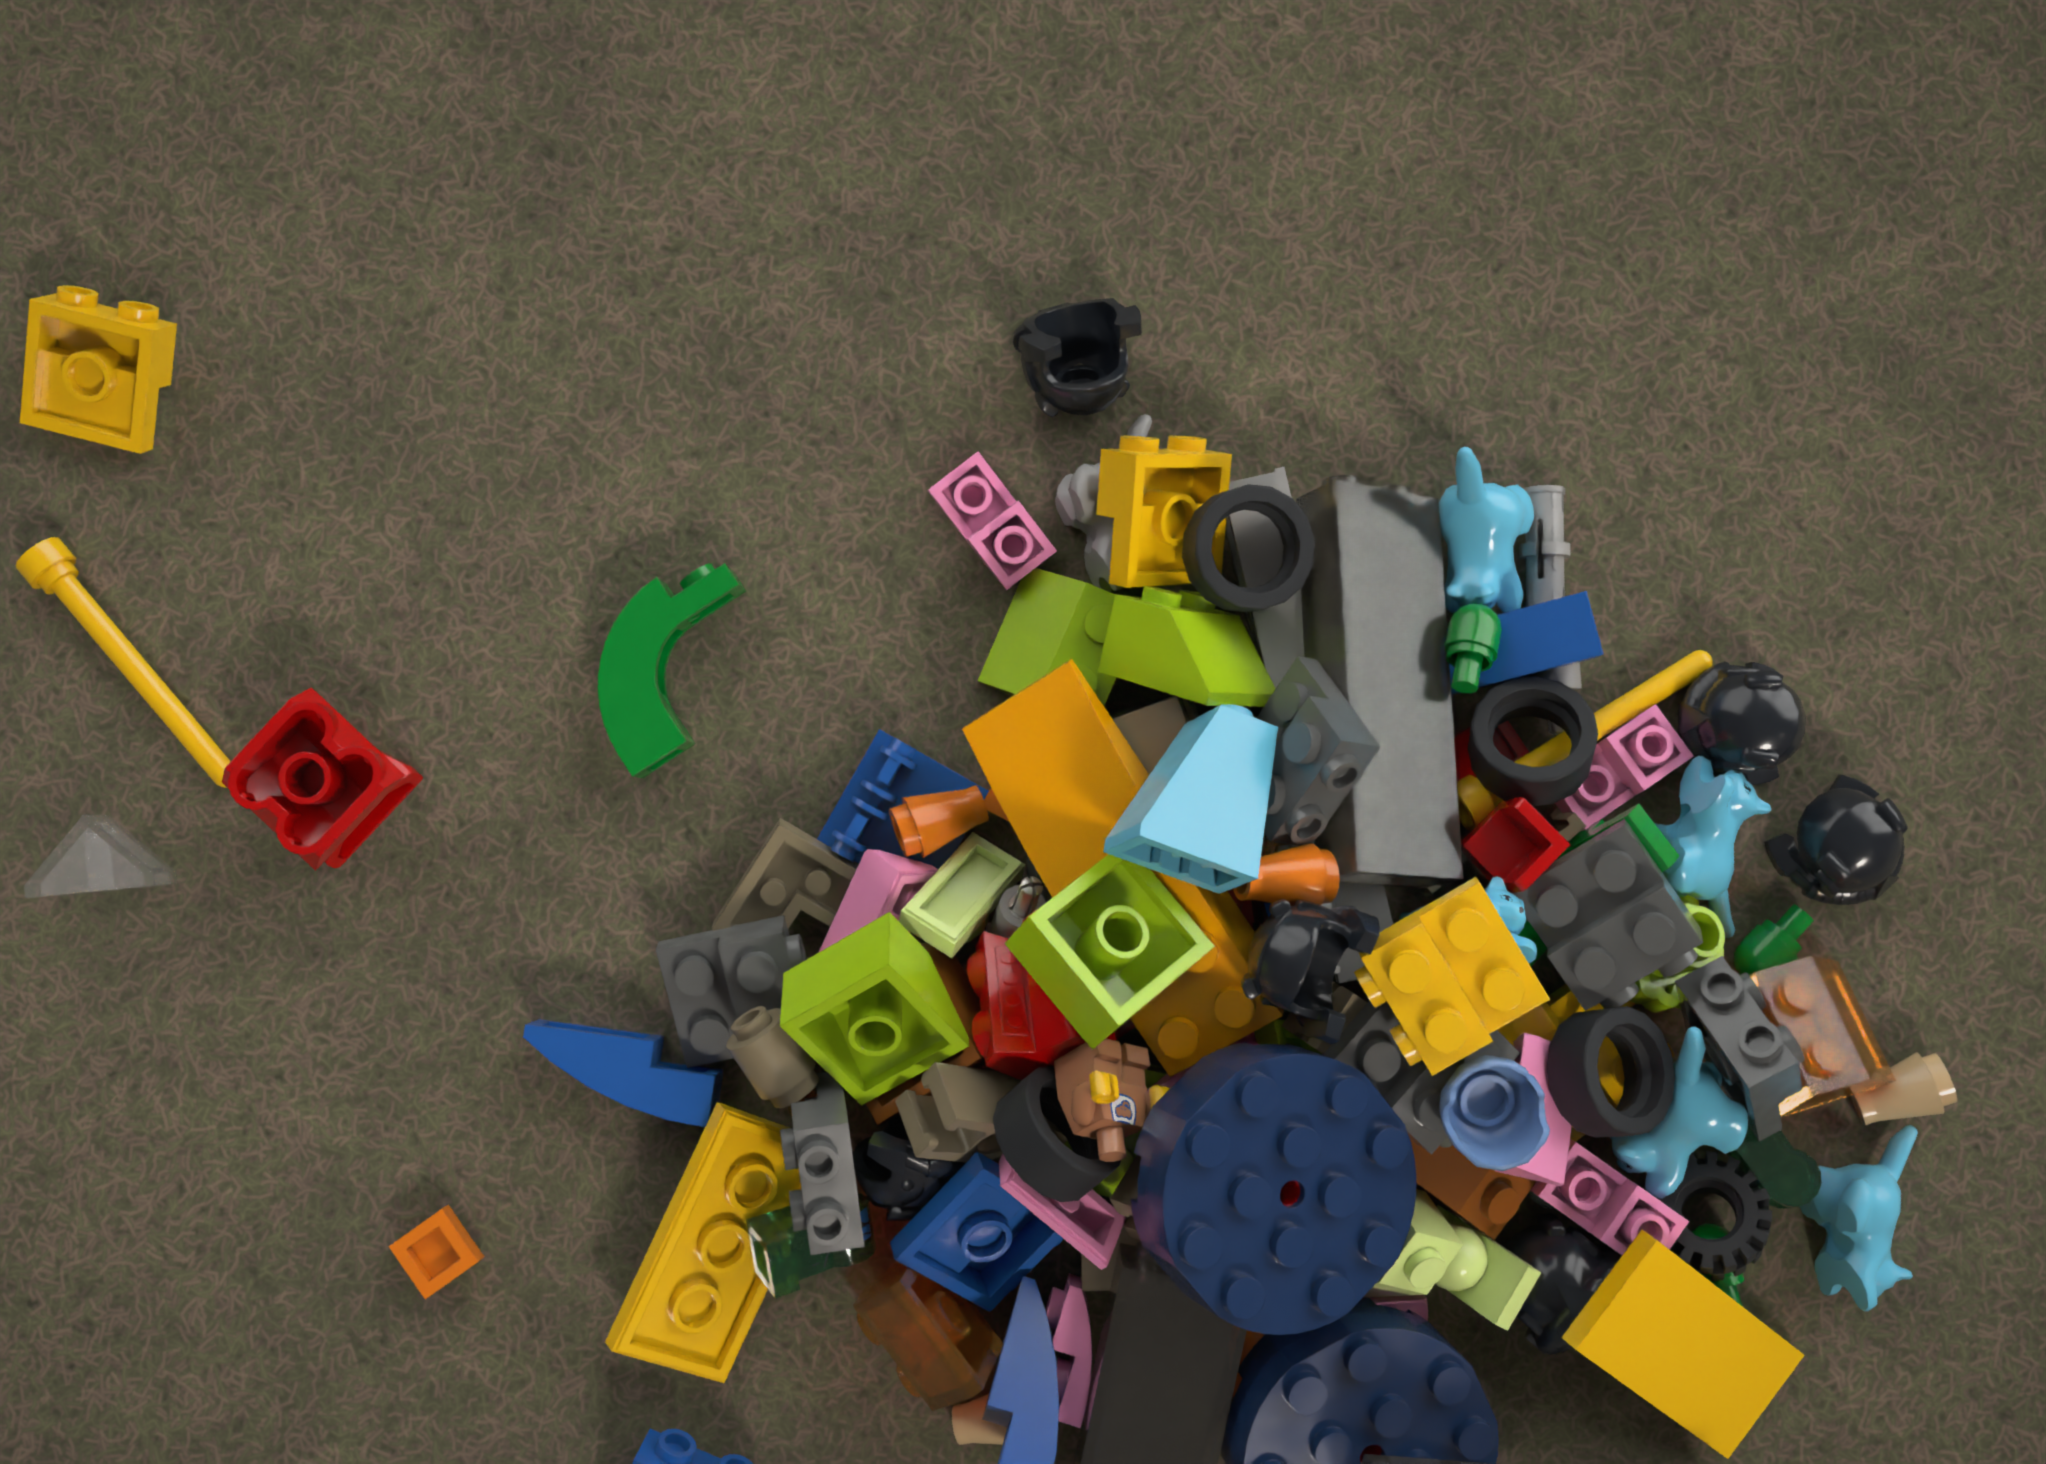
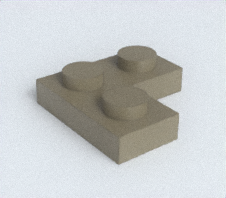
(786, 877)

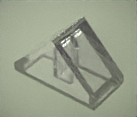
(98, 858)

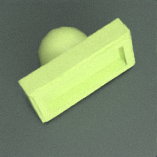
(961, 895)
(1487, 1274)

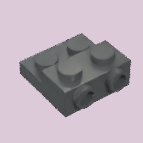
(1317, 753)
(1610, 918)
(720, 977)
(1750, 1053)
(1406, 1088)
(823, 1154)

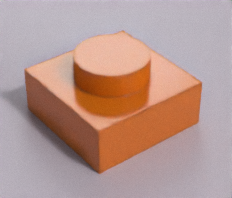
(436, 1251)

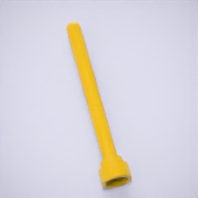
(52, 568)
(1477, 802)

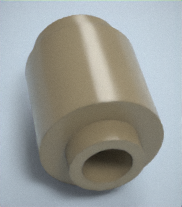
(771, 1058)

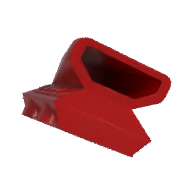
(317, 781)
(1017, 1019)

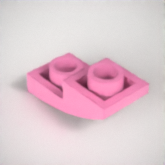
(992, 521)
(1627, 765)
(1609, 1203)
(1071, 1335)

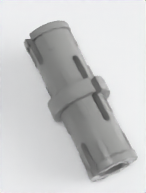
(1545, 545)

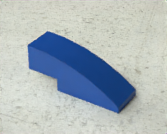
(1543, 639)
(629, 1069)
(1026, 1383)

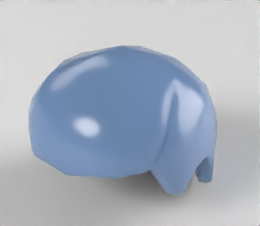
(1494, 1113)

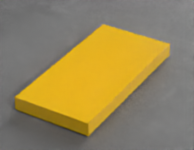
(699, 1273)
(1683, 1344)

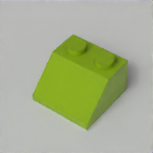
(1047, 626)
(1184, 649)
(1108, 946)
(872, 1009)

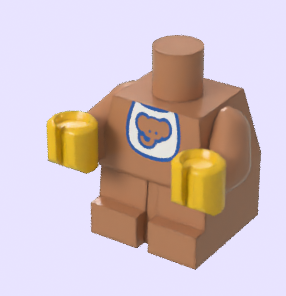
(1106, 1093)

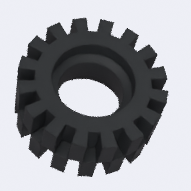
(1751, 1210)

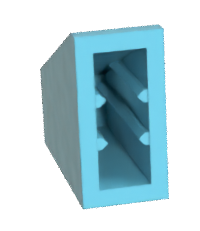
(1203, 803)

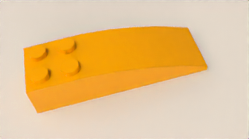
(1064, 786)

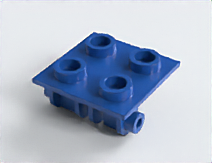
(880, 781)

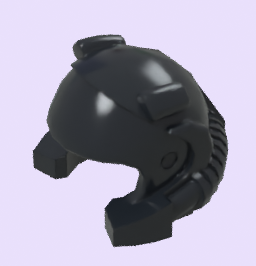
(1074, 334)
(1742, 720)
(1845, 845)
(1297, 957)
(893, 1174)
(1568, 1278)

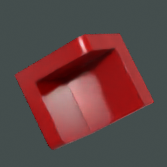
(1514, 844)

